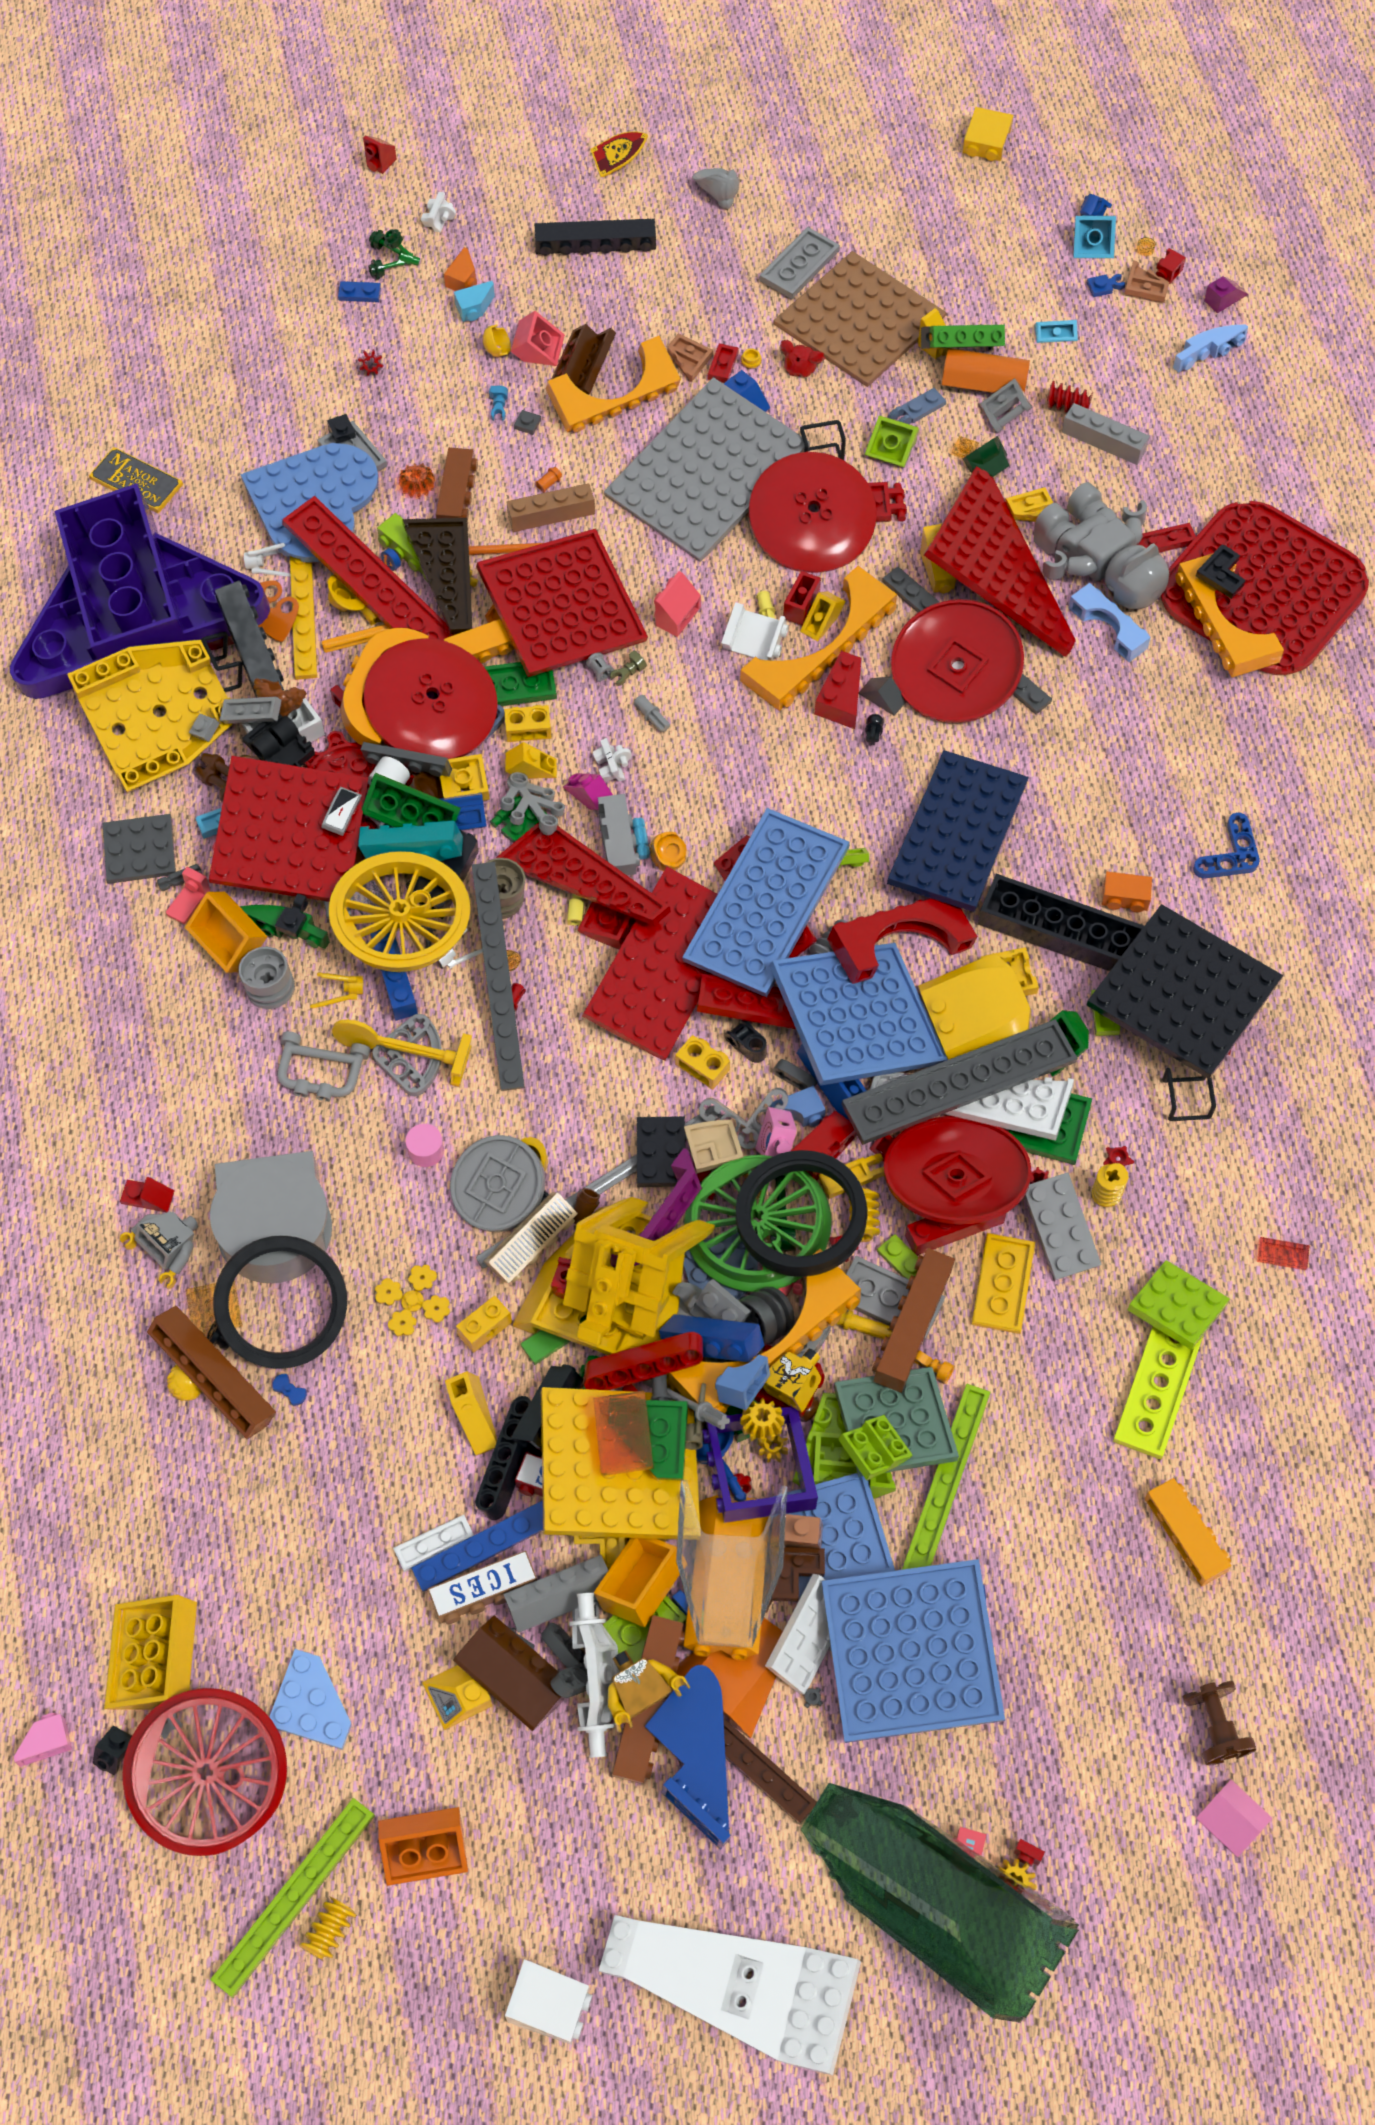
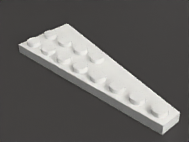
(1028, 1108)

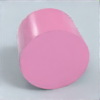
(424, 1145)

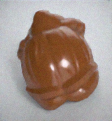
(291, 699)

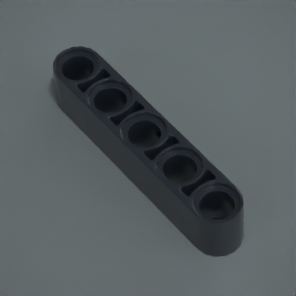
(500, 1468)

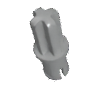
(651, 713)

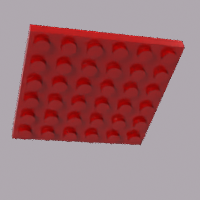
(561, 602)
(274, 833)

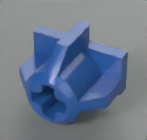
(1094, 206)

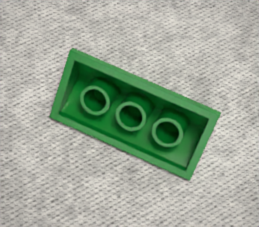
(401, 804)

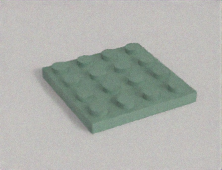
(914, 1414)

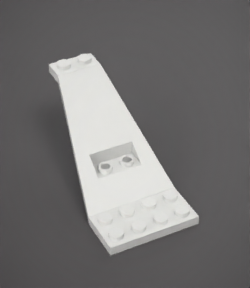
(793, 2000)

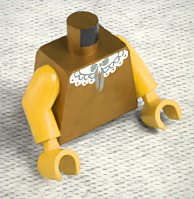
(639, 1687)

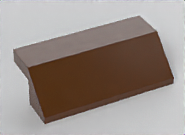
(584, 356)

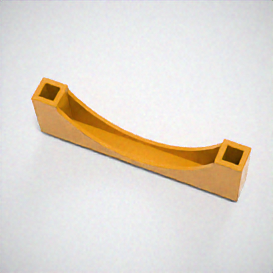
(783, 680)
(825, 1302)

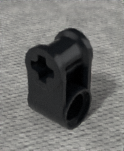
(745, 1038)

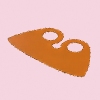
(278, 623)

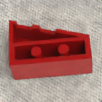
(840, 691)
(828, 1137)

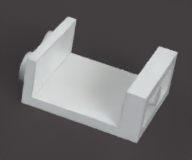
(754, 634)

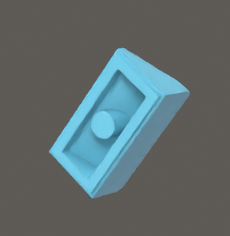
(1056, 331)

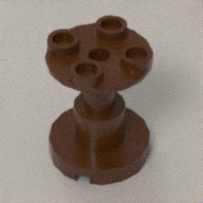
(1222, 1732)

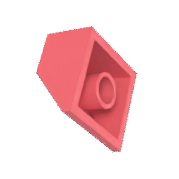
(537, 340)

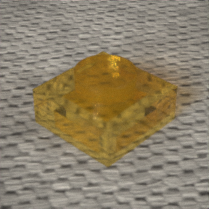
(964, 447)

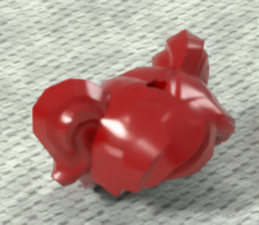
(807, 356)

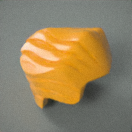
(668, 850)

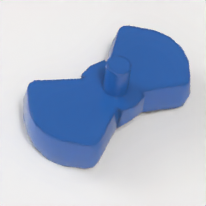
(283, 1385)

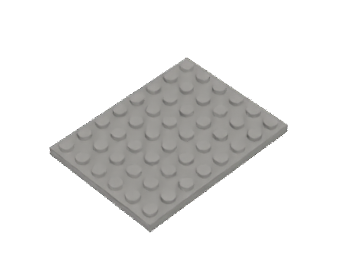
(703, 468)

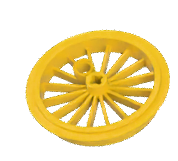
(399, 912)

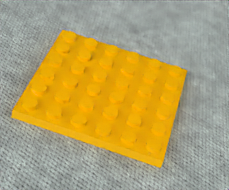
(584, 1501)

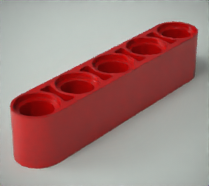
(644, 1362)

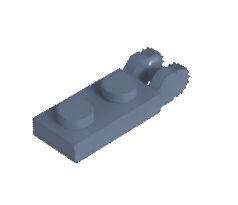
(919, 407)

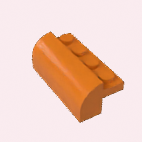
(983, 370)

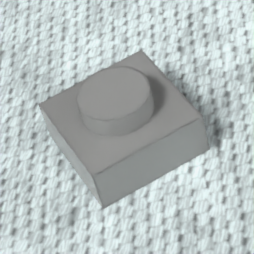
(204, 727)

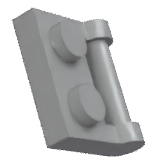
(1004, 400)

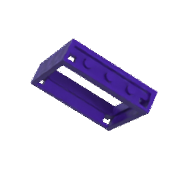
(761, 1507)

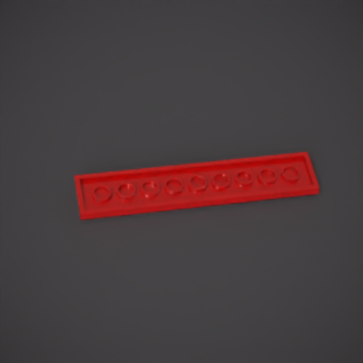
(362, 570)

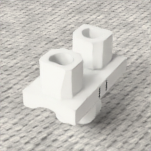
(439, 211)
(614, 758)

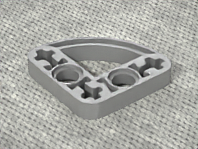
(429, 1076)

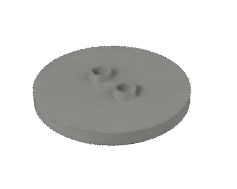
(497, 1183)

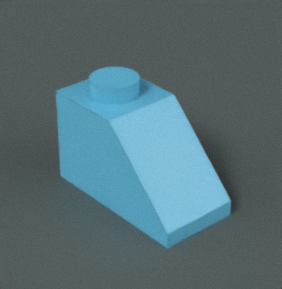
(474, 300)

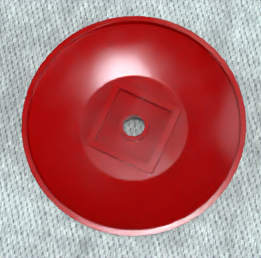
(806, 538)
(953, 633)
(413, 722)
(986, 1156)

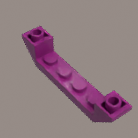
(675, 1203)

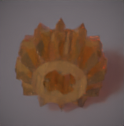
(416, 480)

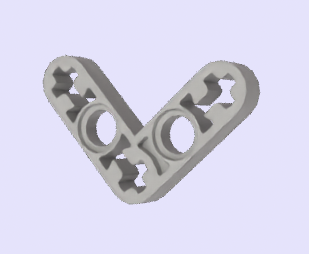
(750, 1125)

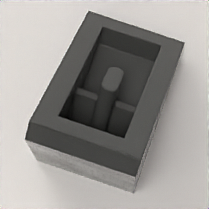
(884, 694)

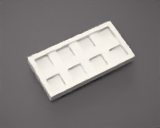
(802, 1640)

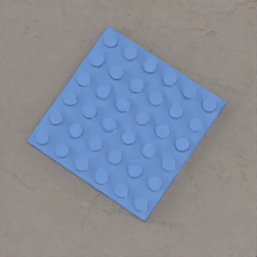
(858, 1026)
(912, 1651)

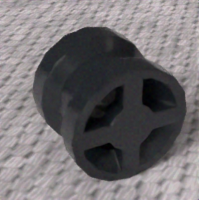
(215, 1336)

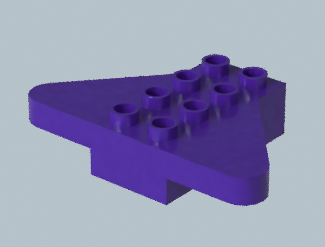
(121, 593)

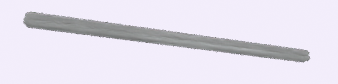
(604, 1182)

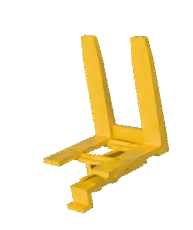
(591, 1276)

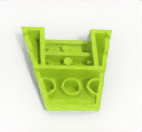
(828, 1455)

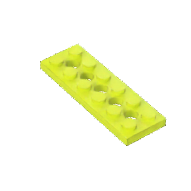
(1144, 1388)

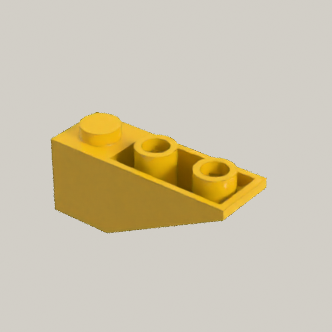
(472, 1411)

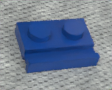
(472, 810)

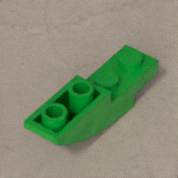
(267, 915)

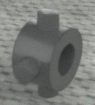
(813, 1697)

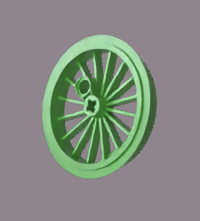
(755, 1280)

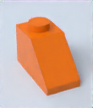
(461, 272)

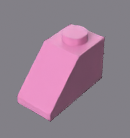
(44, 1740)

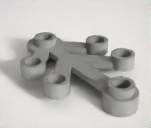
(519, 784)

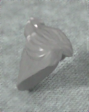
(719, 184)

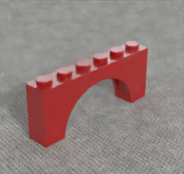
(856, 939)

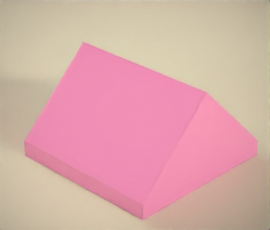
(1234, 1818)

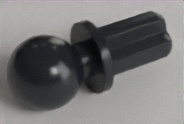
(874, 728)

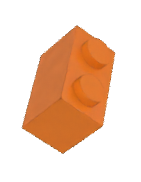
(1126, 891)

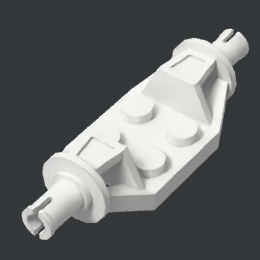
(600, 1667)

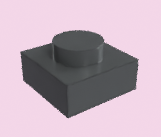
(527, 422)

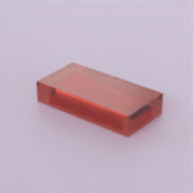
(1283, 1253)

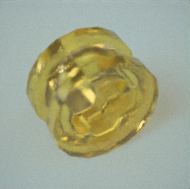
(1146, 251)

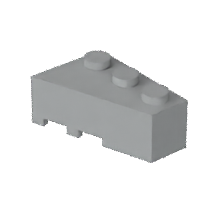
(616, 833)

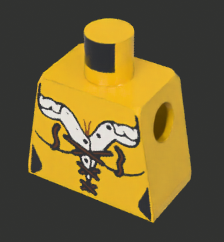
(794, 1379)

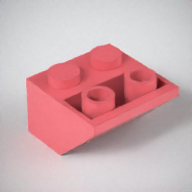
(676, 604)

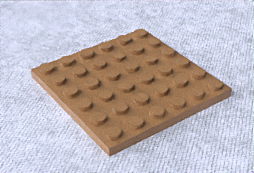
(857, 318)

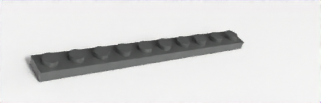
(919, 599)
(498, 976)

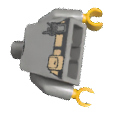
(165, 1240)

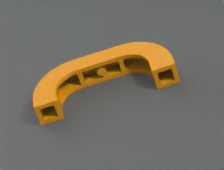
(352, 710)

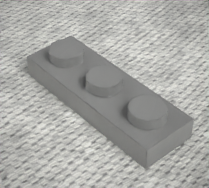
(250, 710)

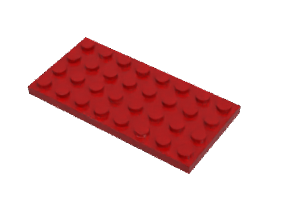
(648, 985)

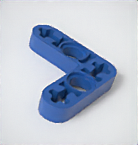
(1240, 853)

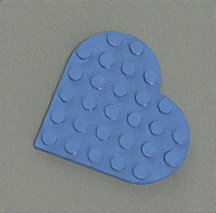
(334, 473)

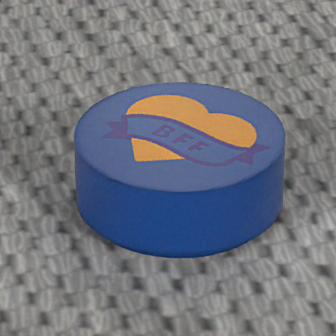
(391, 559)

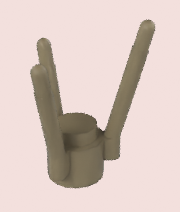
(694, 1434)

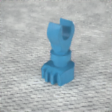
(498, 395)

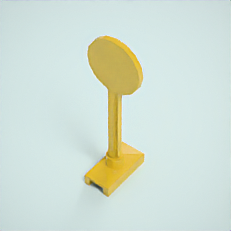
(353, 1032)

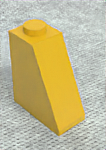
(939, 578)

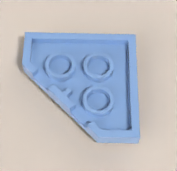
(310, 1704)

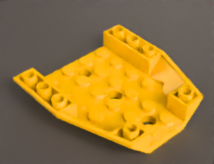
(127, 691)
(546, 1310)

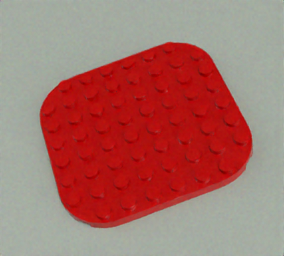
(1293, 584)

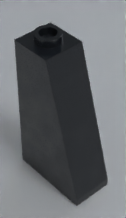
(459, 865)
(528, 1430)

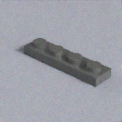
(411, 760)

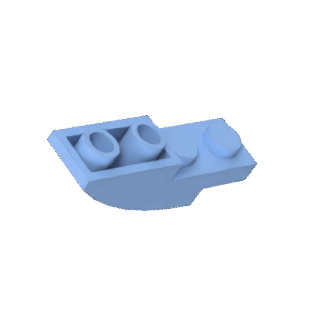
(1213, 342)

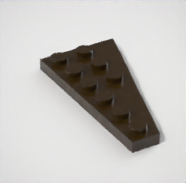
(444, 558)

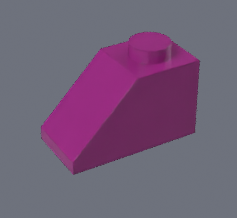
(1223, 294)

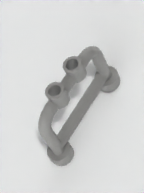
(323, 1090)

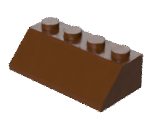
(510, 1672)

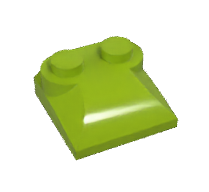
(892, 441)

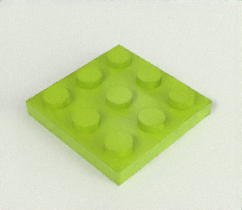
(1178, 1304)

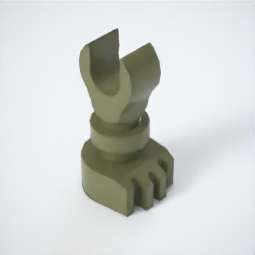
(637, 662)

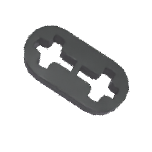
(794, 1075)

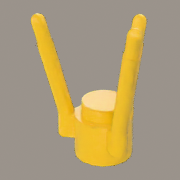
(352, 984)

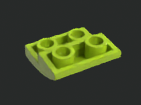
(875, 1447)

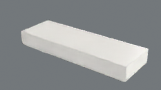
(433, 1542)

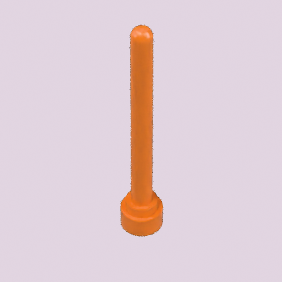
(495, 549)

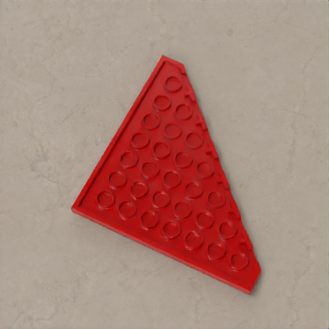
(990, 556)

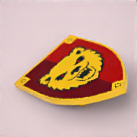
(618, 151)

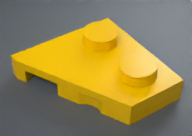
(1029, 504)

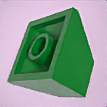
(1074, 1031)

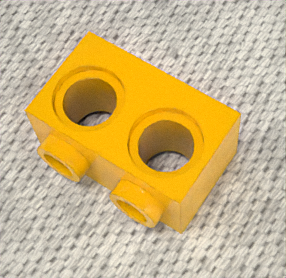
(528, 726)
(699, 1065)

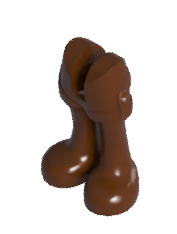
(212, 773)

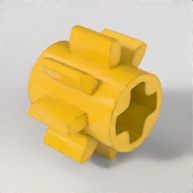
(778, 1450)

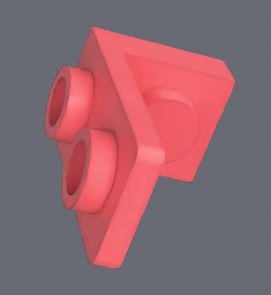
(190, 897)

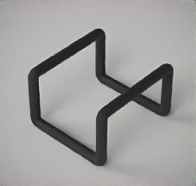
(841, 453)
(213, 659)
(1167, 1078)

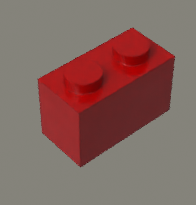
(801, 597)

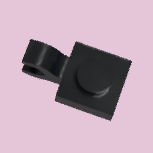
(293, 920)

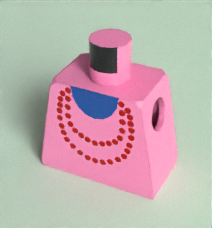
(776, 1137)

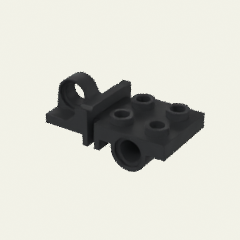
(279, 742)

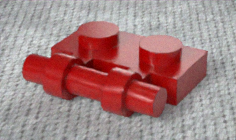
(882, 498)

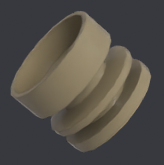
(510, 885)

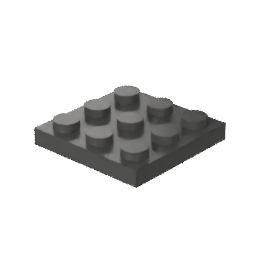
(139, 848)

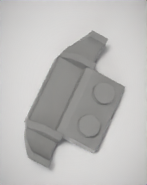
(711, 1302)

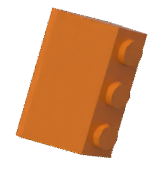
(422, 1846)

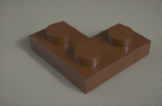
(798, 1563)

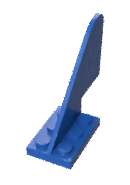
(694, 1734)

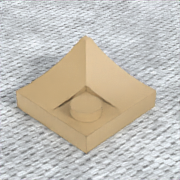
(713, 1144)

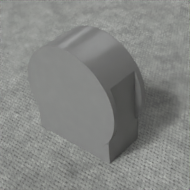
(270, 1199)

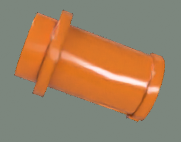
(552, 476)

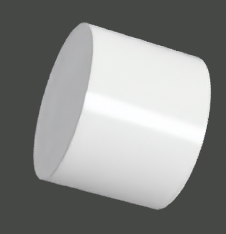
(391, 769)

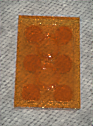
(623, 1433)

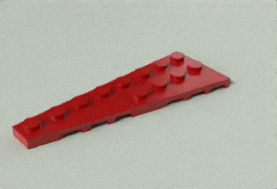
(579, 870)

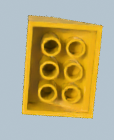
(152, 1652)

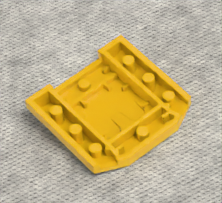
(976, 1005)

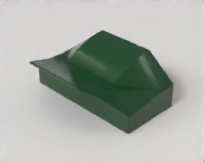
(988, 457)

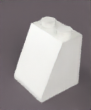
(548, 2003)

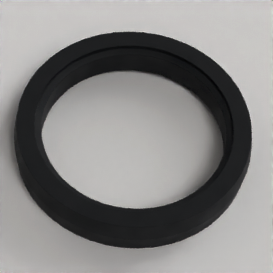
(801, 1161)
(307, 1352)

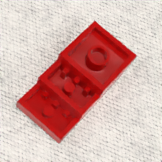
(606, 925)

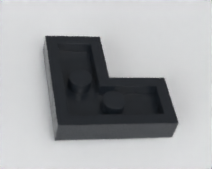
(1218, 574)

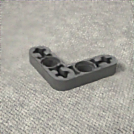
(574, 1678)

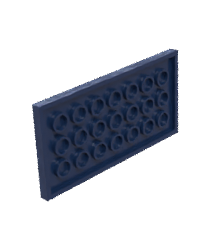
(958, 831)

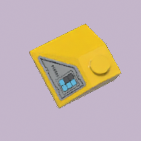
(456, 1696)

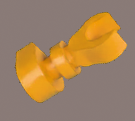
(943, 1370)

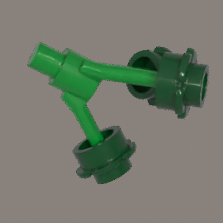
(391, 240)

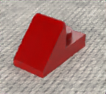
(147, 1195)

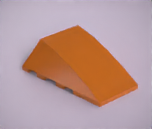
(742, 1682)

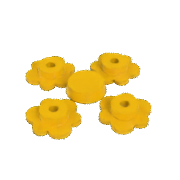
(412, 1300)

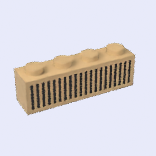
(531, 1237)

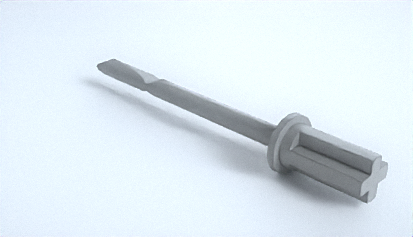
(703, 1411)

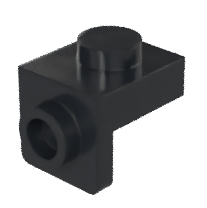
(341, 428)
(111, 1750)

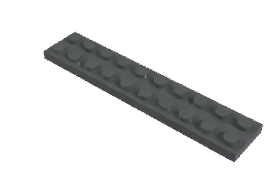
(958, 1081)

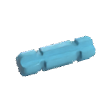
(641, 838)

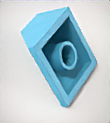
(1094, 236)

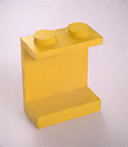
(987, 134)

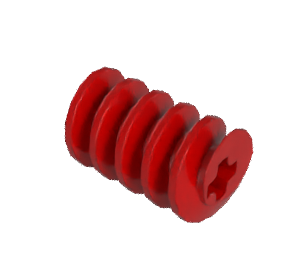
(1067, 398)

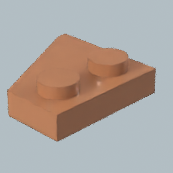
(1146, 284)
(689, 355)

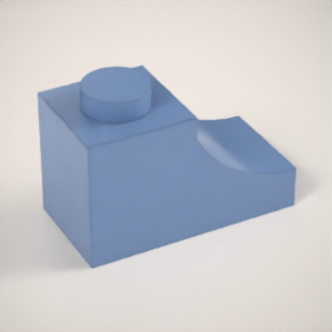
(805, 1107)
(741, 1384)

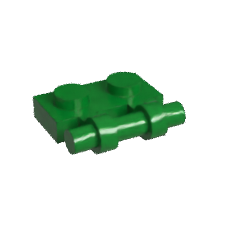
(510, 830)

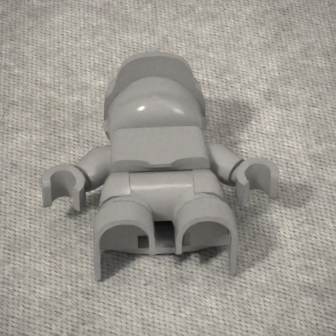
(1102, 547)

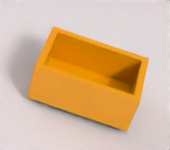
(224, 930)
(638, 1580)

